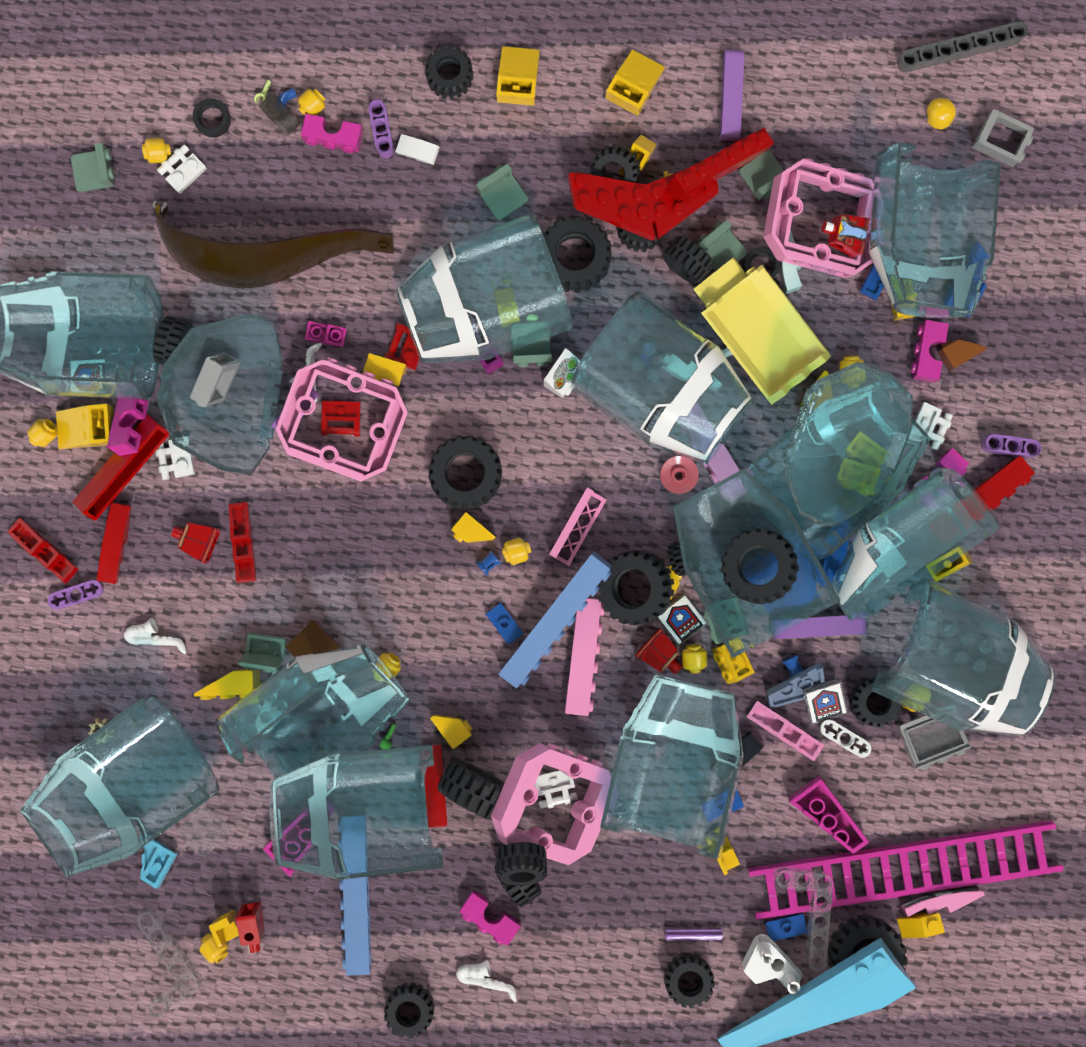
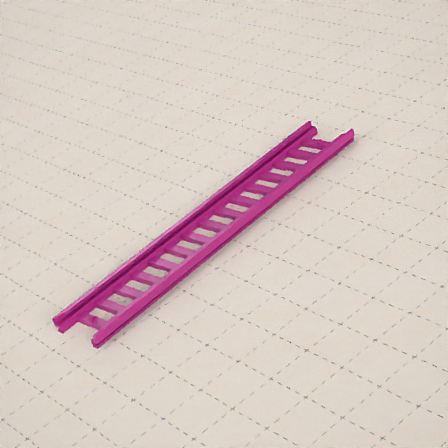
(902, 849)

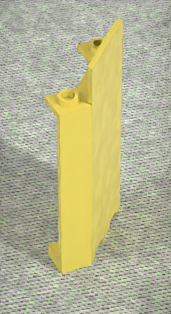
(760, 328)

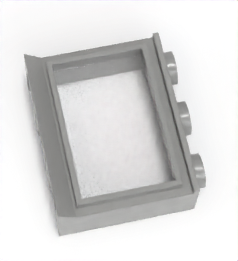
(930, 741)

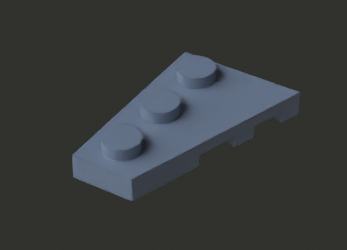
(791, 689)

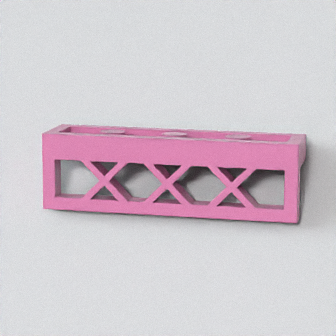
(571, 523)

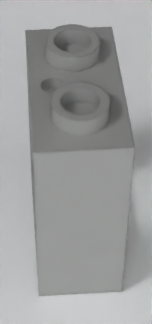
(998, 153)
(215, 379)

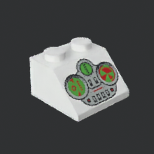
(561, 374)

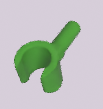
(385, 743)

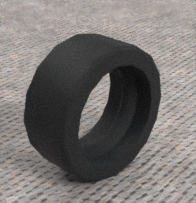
(215, 132)
(766, 252)

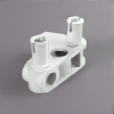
(762, 966)

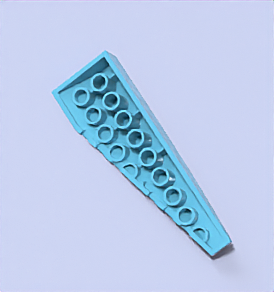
(849, 989)

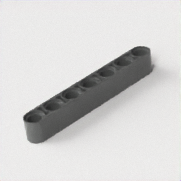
(970, 43)

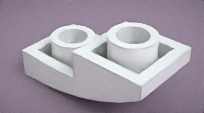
(417, 149)

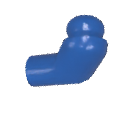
(287, 95)

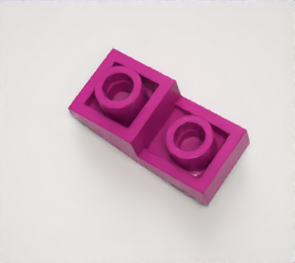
(325, 334)

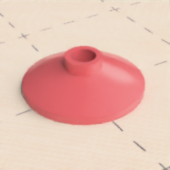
(686, 468)

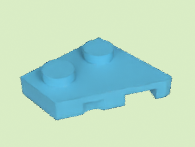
(156, 863)

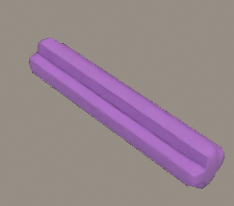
(693, 934)

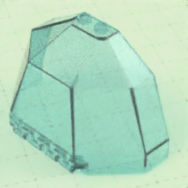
(237, 430)
(846, 442)

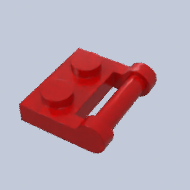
(409, 353)
(341, 412)

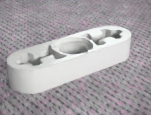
(854, 750)

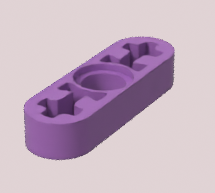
(87, 585)

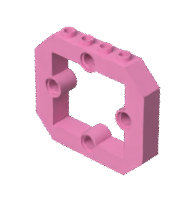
(780, 217)
(383, 445)
(520, 791)

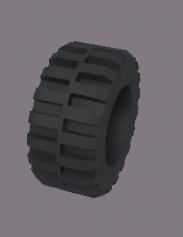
(594, 237)
(446, 454)
(735, 554)
(660, 588)
(470, 787)
(861, 929)

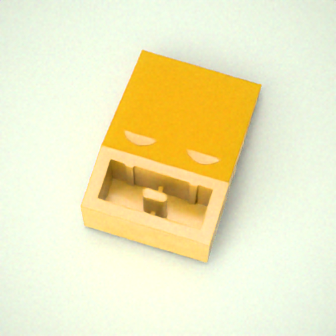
(517, 76)
(634, 82)
(84, 426)
(235, 683)

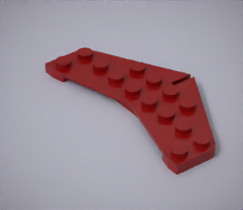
(634, 204)

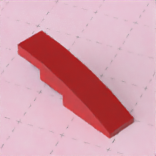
(113, 542)
(242, 542)
(42, 550)
(434, 799)

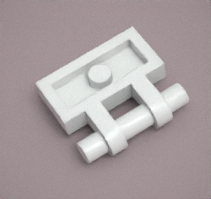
(184, 173)
(928, 418)
(181, 460)
(554, 782)

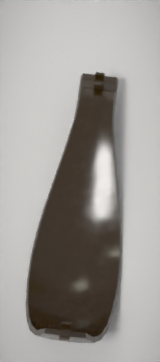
(262, 262)

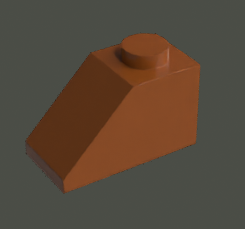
(959, 352)

